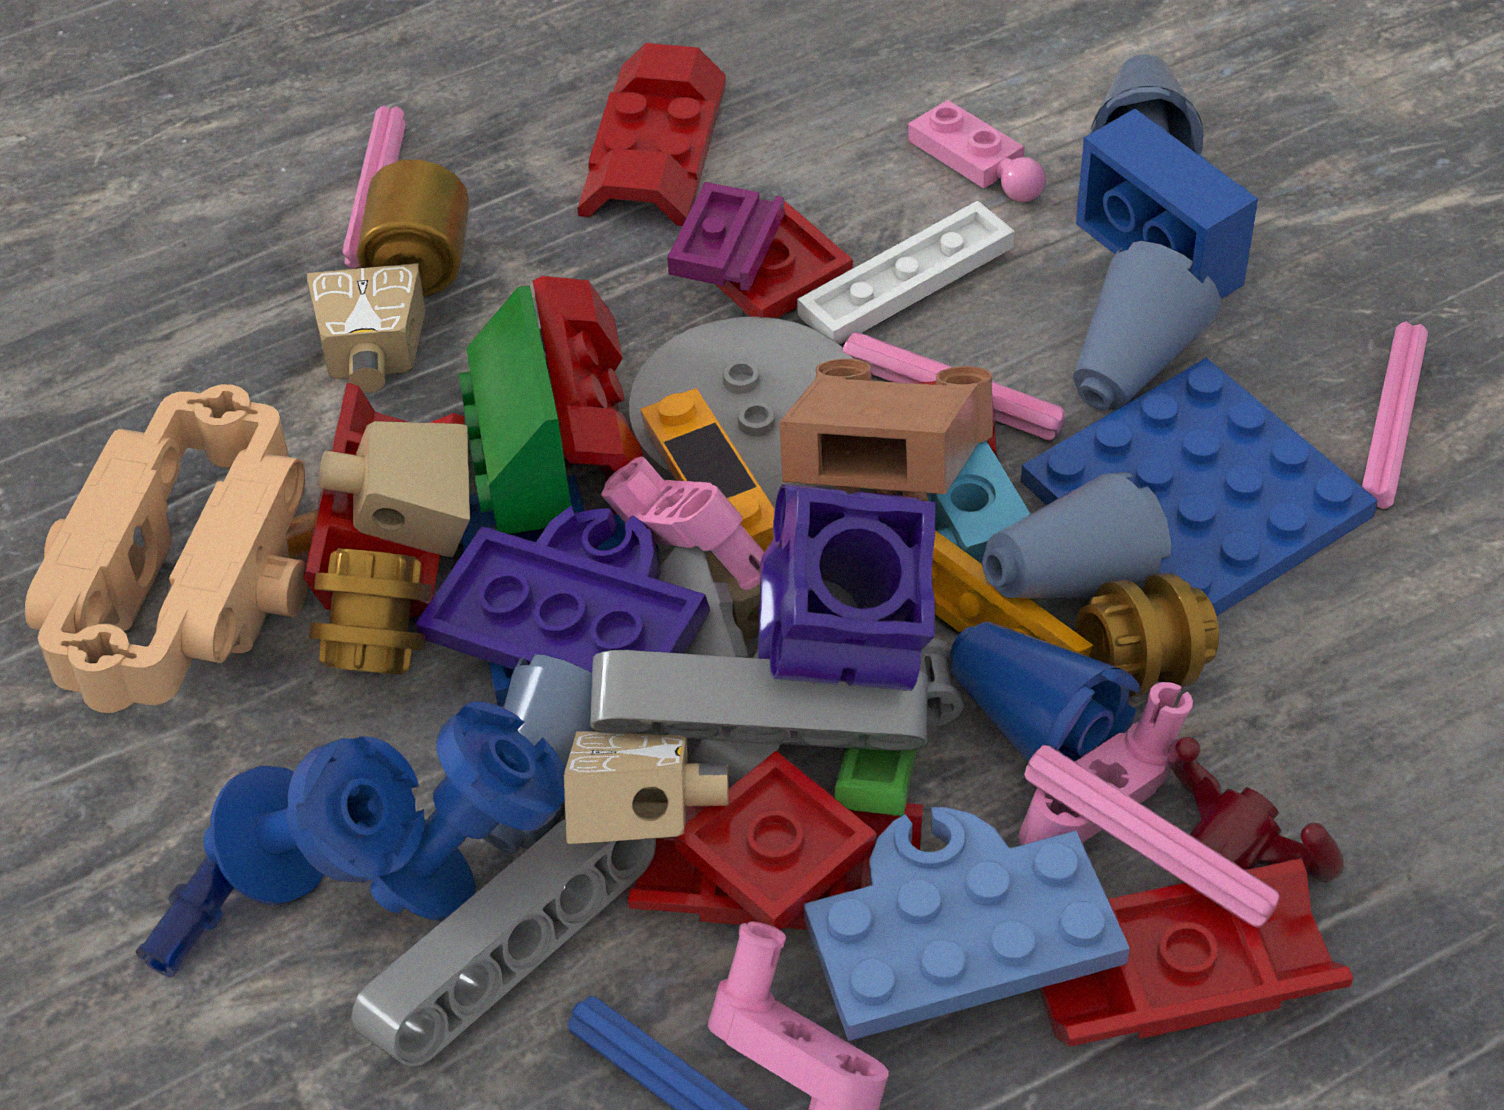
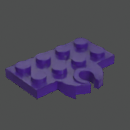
(562, 595)

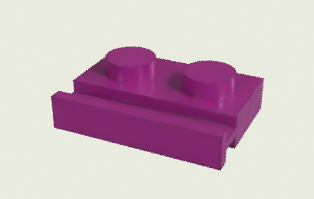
(725, 236)

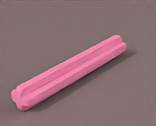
(381, 151)
(1009, 405)
(1395, 413)
(1152, 836)

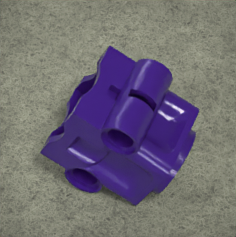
(874, 551)

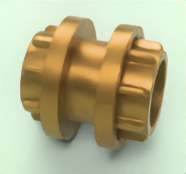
(370, 611)
(1151, 631)

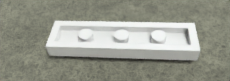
(906, 273)

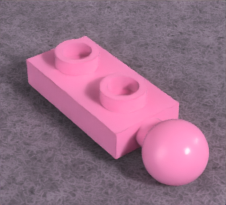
(977, 151)

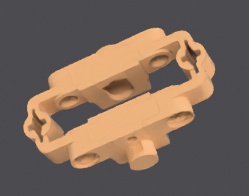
(224, 579)

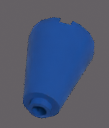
(1042, 690)

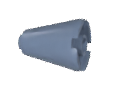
(1152, 89)
(1141, 322)
(1081, 542)
(554, 704)

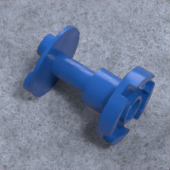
(489, 781)
(336, 816)

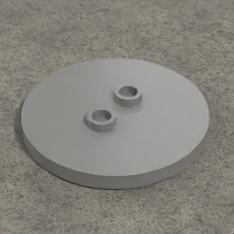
(747, 376)

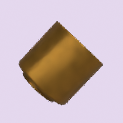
(415, 216)

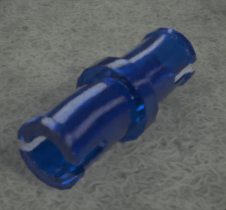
(192, 910)

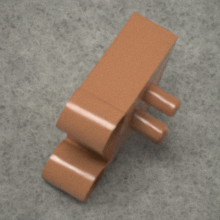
(885, 432)

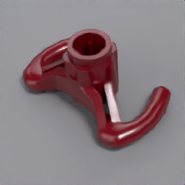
(1244, 824)

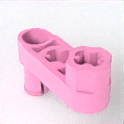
(686, 517)
(1128, 761)
(784, 1040)

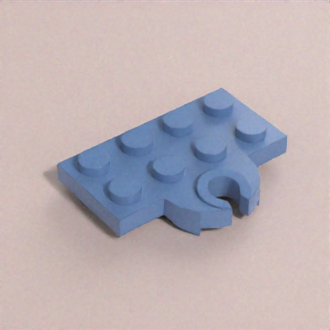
(960, 924)

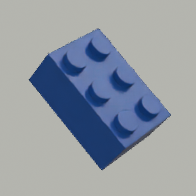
(1159, 191)

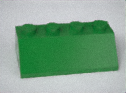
(514, 421)

